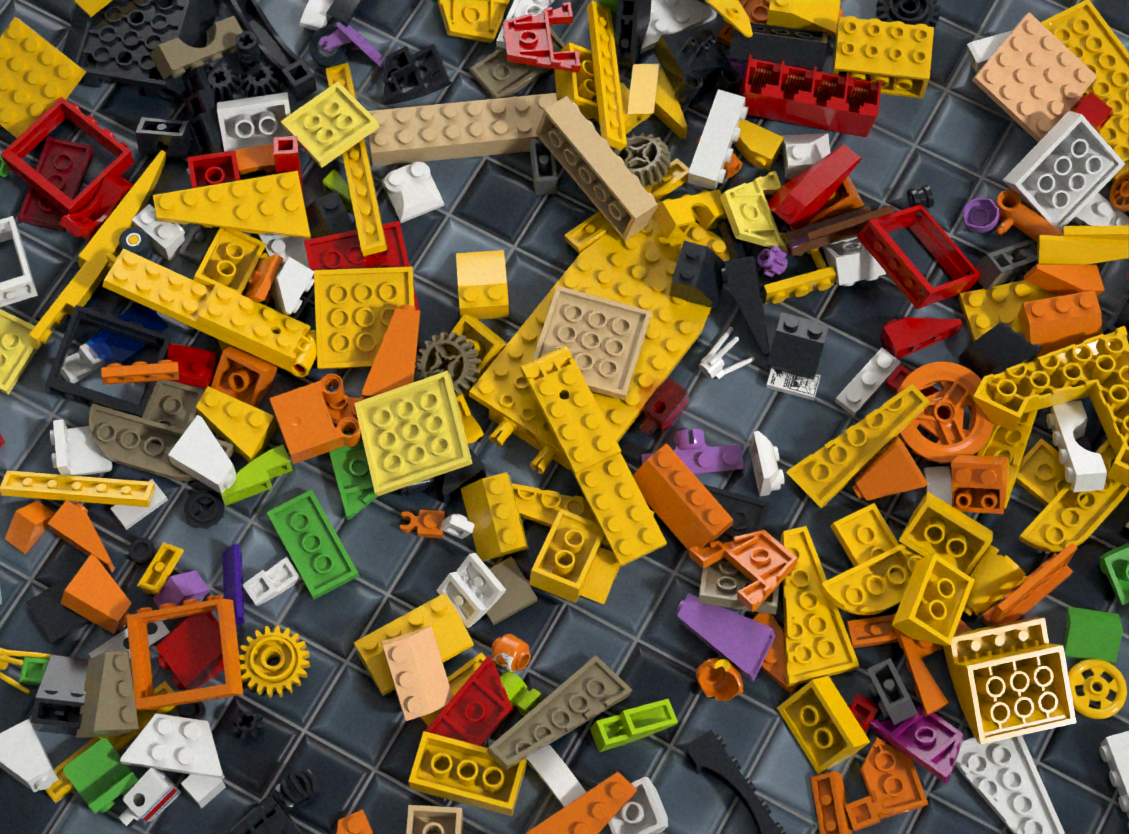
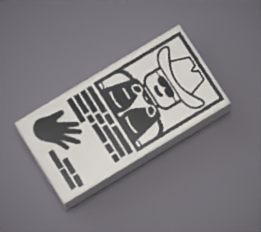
(793, 384)

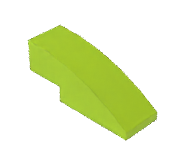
(257, 474)
(633, 725)

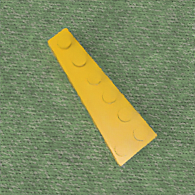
(1011, 445)
(544, 506)

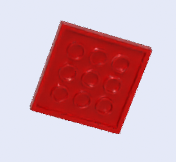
(345, 252)

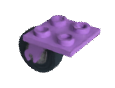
(334, 44)

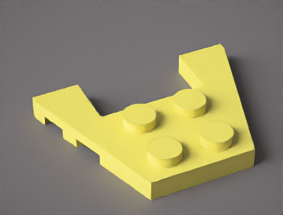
(750, 212)

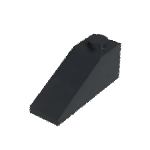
(630, 31)

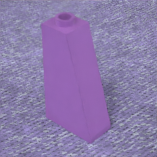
(728, 634)

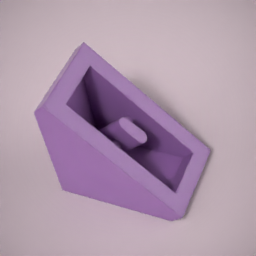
(181, 588)

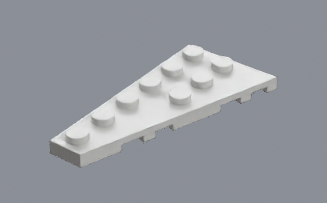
(1009, 784)

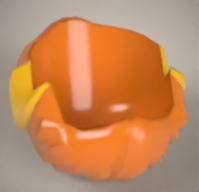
(719, 679)

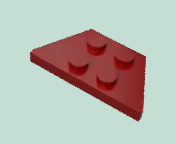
(475, 708)

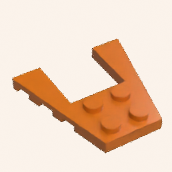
(925, 685)

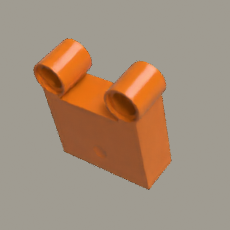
(307, 422)

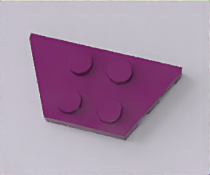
(925, 740)

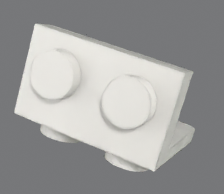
(76, 451)

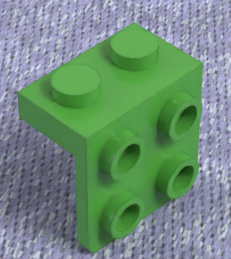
(100, 775)

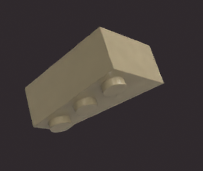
(109, 697)

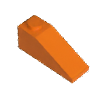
(1066, 278)
(76, 528)

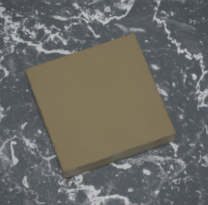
(517, 593)

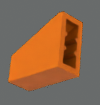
(97, 596)

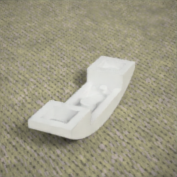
(556, 775)

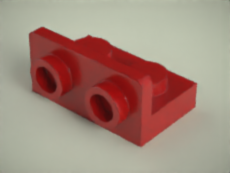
(194, 364)

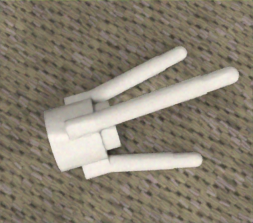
(712, 363)

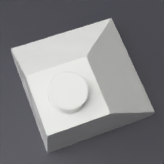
(803, 152)

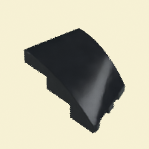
(413, 75)
(997, 351)

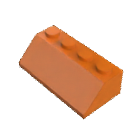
(681, 499)

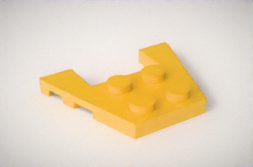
(473, 18)

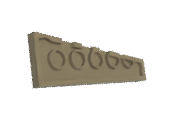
(569, 706)

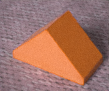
(28, 526)

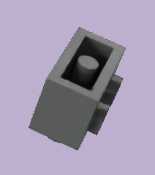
(892, 691)

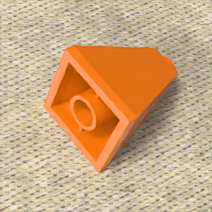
(889, 473)

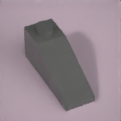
(1006, 263)

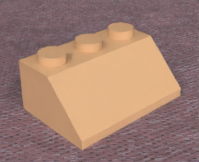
(417, 672)

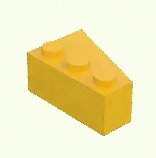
(237, 422)

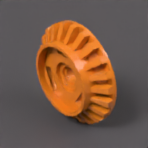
(957, 391)

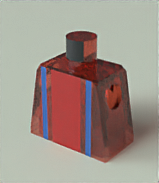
(670, 400)

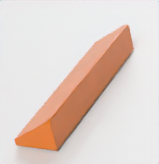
(830, 803)

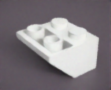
(290, 284)

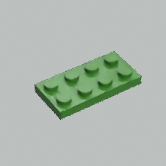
(312, 544)

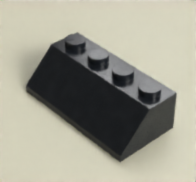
(778, 43)

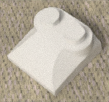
(412, 191)
(764, 463)
(641, 813)

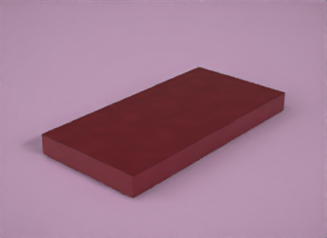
(65, 167)

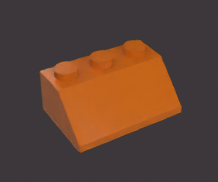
(1061, 321)

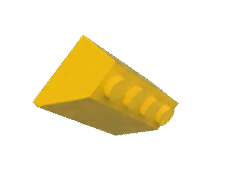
(447, 629)

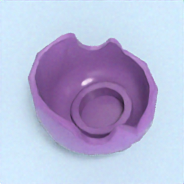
(980, 215)

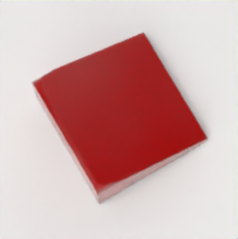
(863, 710)

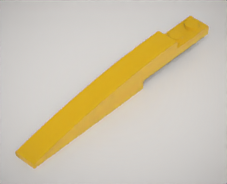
(93, 257)

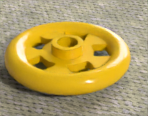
(1117, 685)

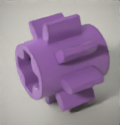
(772, 261)

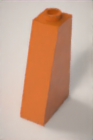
(397, 354)

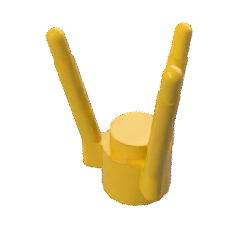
(5, 659)

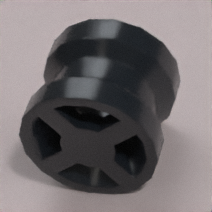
(921, 196)

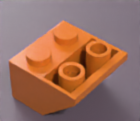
(979, 483)

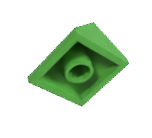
(1092, 634)

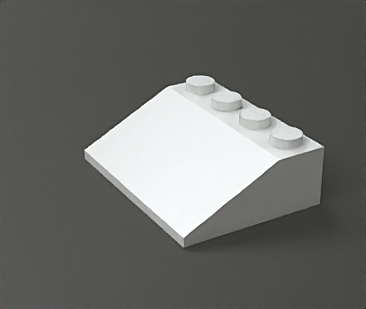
(1064, 170)

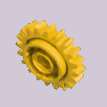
(279, 676)

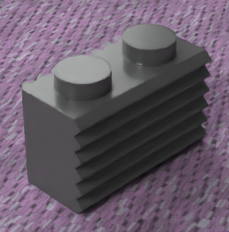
(543, 168)

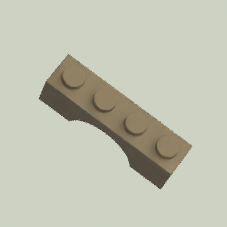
(175, 56)

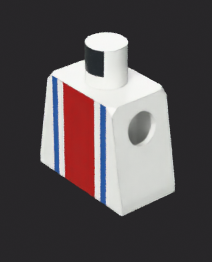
(149, 797)

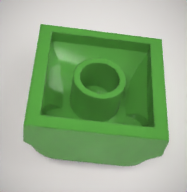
(1116, 567)

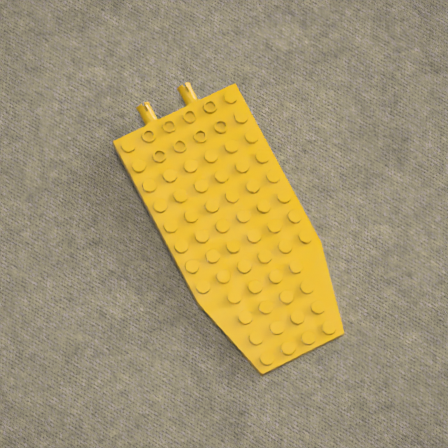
(622, 271)

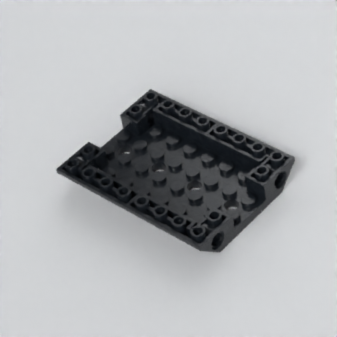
(109, 35)

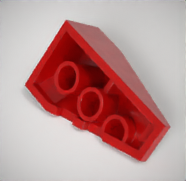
(809, 191)

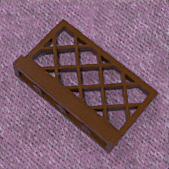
(831, 230)

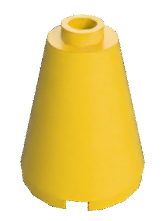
(993, 580)

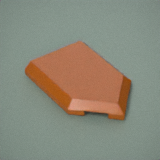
(892, 773)

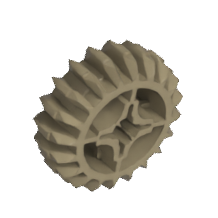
(645, 158)
(438, 349)

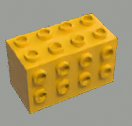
(884, 52)

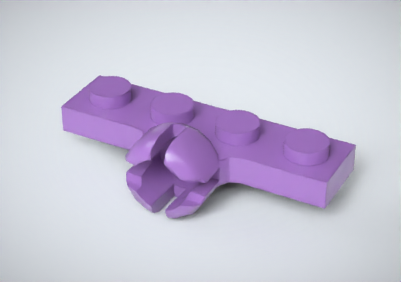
(702, 458)

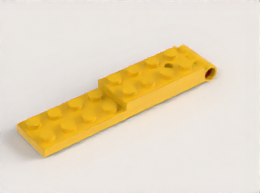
(216, 312)
(593, 455)

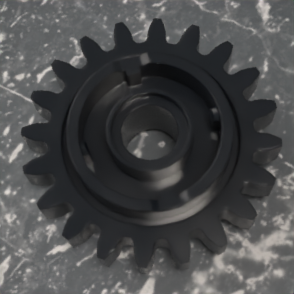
(920, 11)

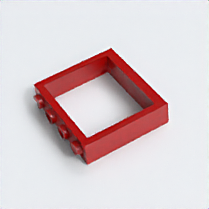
(39, 130)
(899, 267)

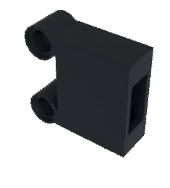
(692, 60)

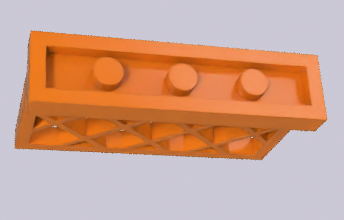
(1032, 590)

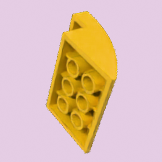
(1010, 680)

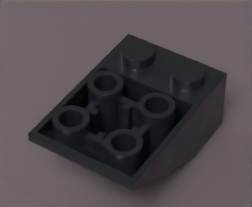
(60, 696)

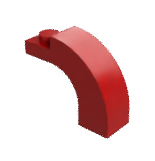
(287, 156)
(91, 218)

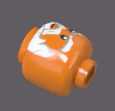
(510, 652)

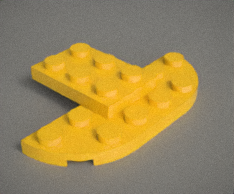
(1068, 514)
(879, 563)

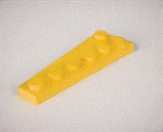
(844, 457)

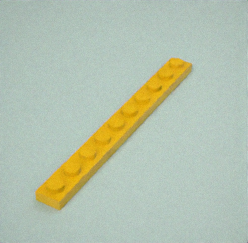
(360, 179)

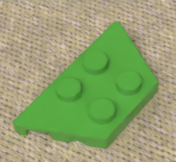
(353, 477)

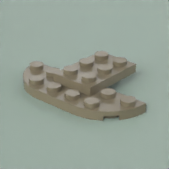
(148, 440)

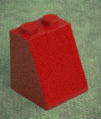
(193, 651)

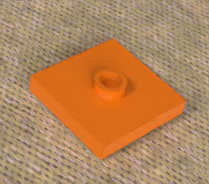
(262, 278)

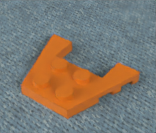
(757, 557)

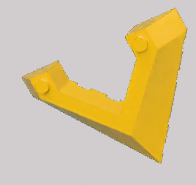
(1079, 371)

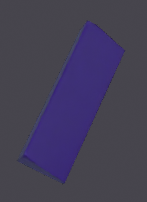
(234, 580)

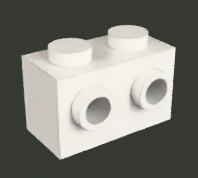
(163, 236)

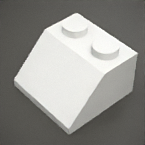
(851, 261)

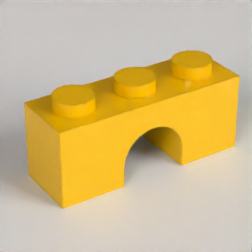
(679, 214)

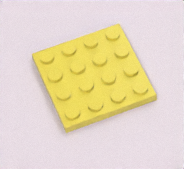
(413, 433)

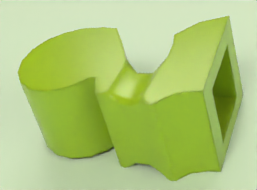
(519, 693)

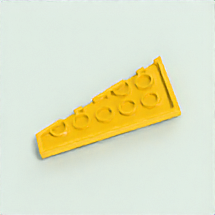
(250, 205)

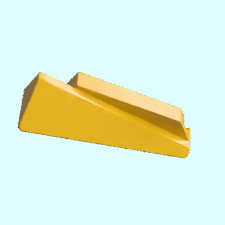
(1084, 245)

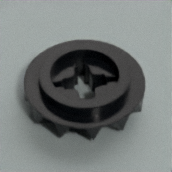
(205, 498)

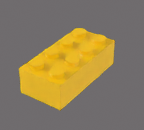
(465, 774)

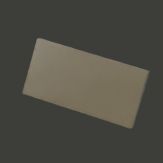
(506, 78)

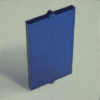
(119, 349)

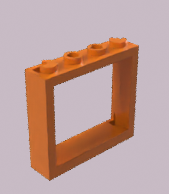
(141, 657)

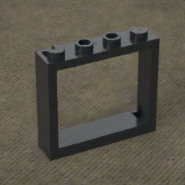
(112, 324)

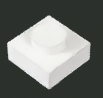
(457, 526)

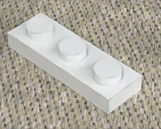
(867, 382)

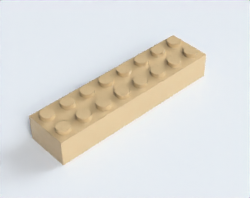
(457, 129)

